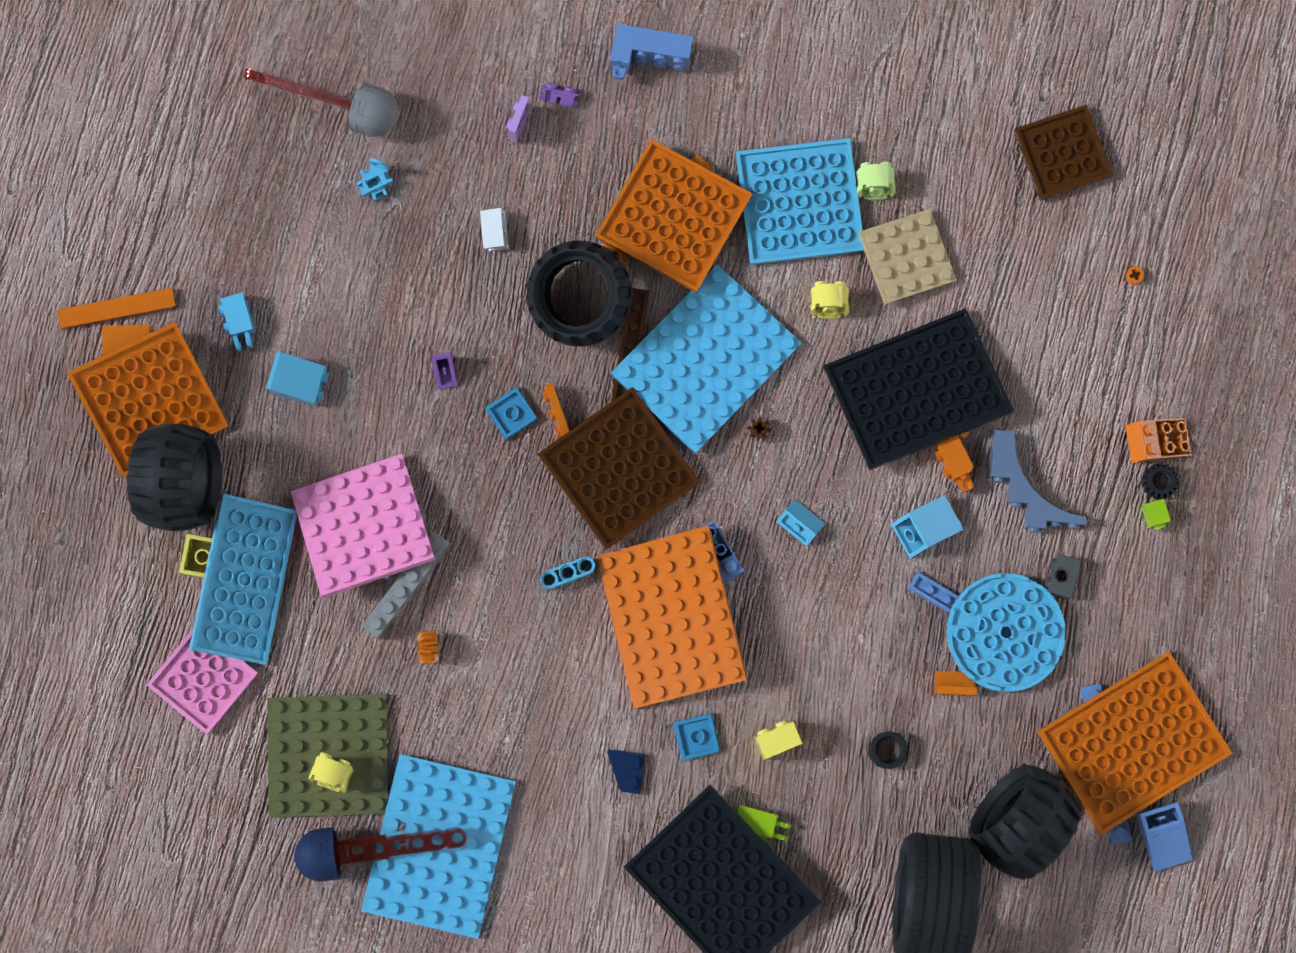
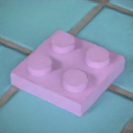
(516, 124)

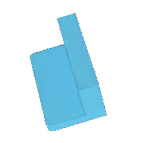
(800, 522)

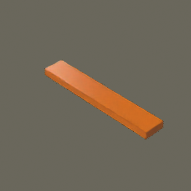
(116, 308)

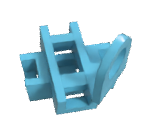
(378, 171)

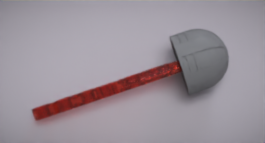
(371, 110)

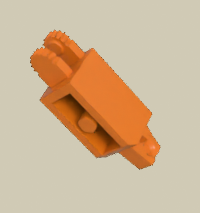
(955, 462)

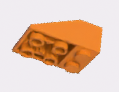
(1158, 440)

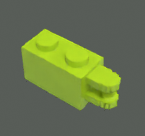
(762, 822)

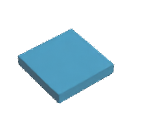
(511, 413)
(696, 737)

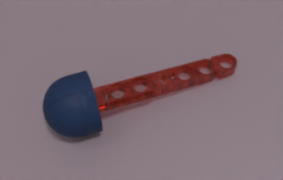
(322, 854)

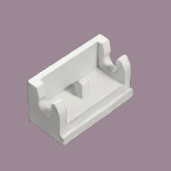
(494, 229)

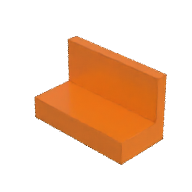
(954, 684)

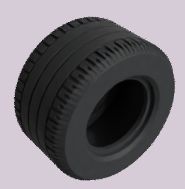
(936, 895)

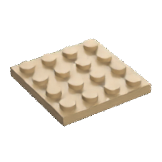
(907, 256)

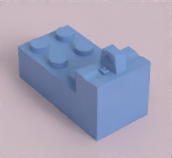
(648, 47)

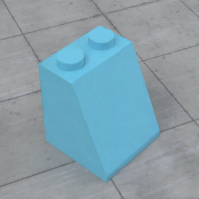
(297, 379)
(927, 526)

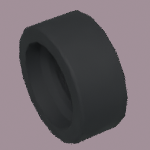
(873, 750)

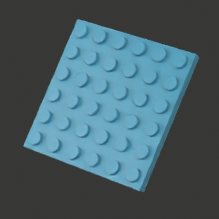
(800, 201)

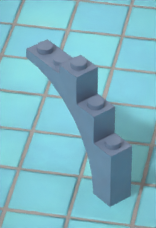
(1038, 511)

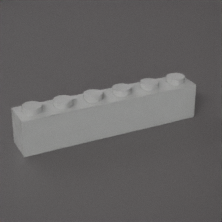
(403, 590)

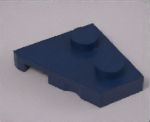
(627, 770)

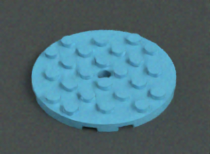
(1034, 640)

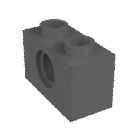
(1070, 568)

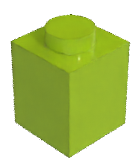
(1156, 514)

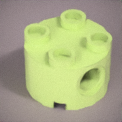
(875, 181)

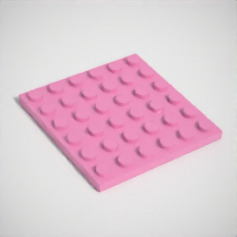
(362, 526)

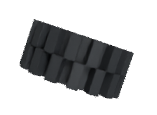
(1170, 475)

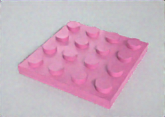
(201, 684)

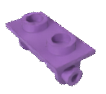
(567, 95)

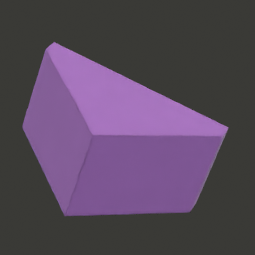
(444, 370)

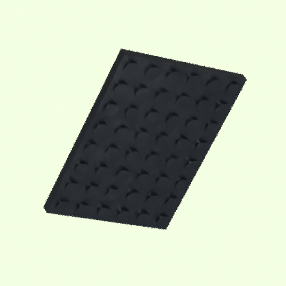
(917, 389)
(721, 880)

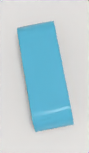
(575, 566)

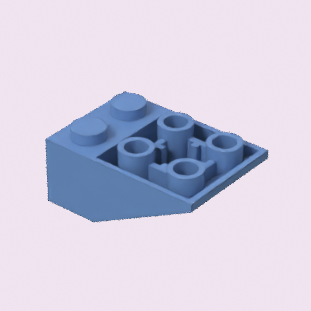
(727, 560)
(1165, 836)

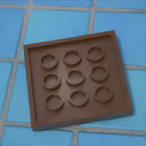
(1063, 152)

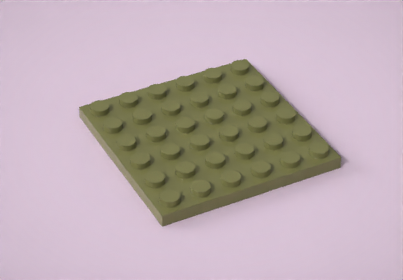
(339, 726)

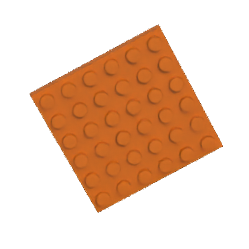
(673, 215)
(145, 387)

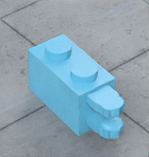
(237, 319)

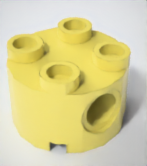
(829, 300)
(331, 773)

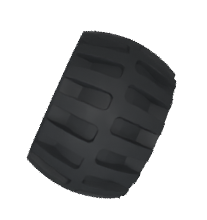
(540, 285)
(174, 477)
(1025, 821)

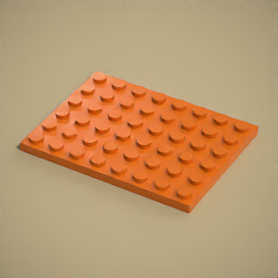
(672, 617)
(1134, 743)

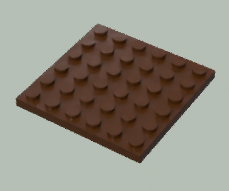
(618, 468)

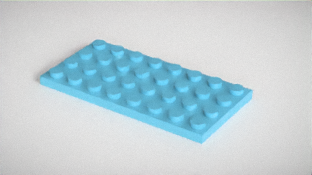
(243, 579)

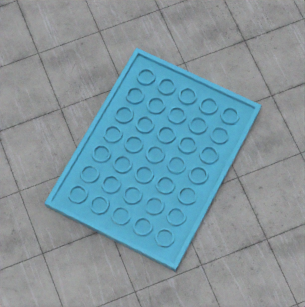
(706, 359)
(446, 885)

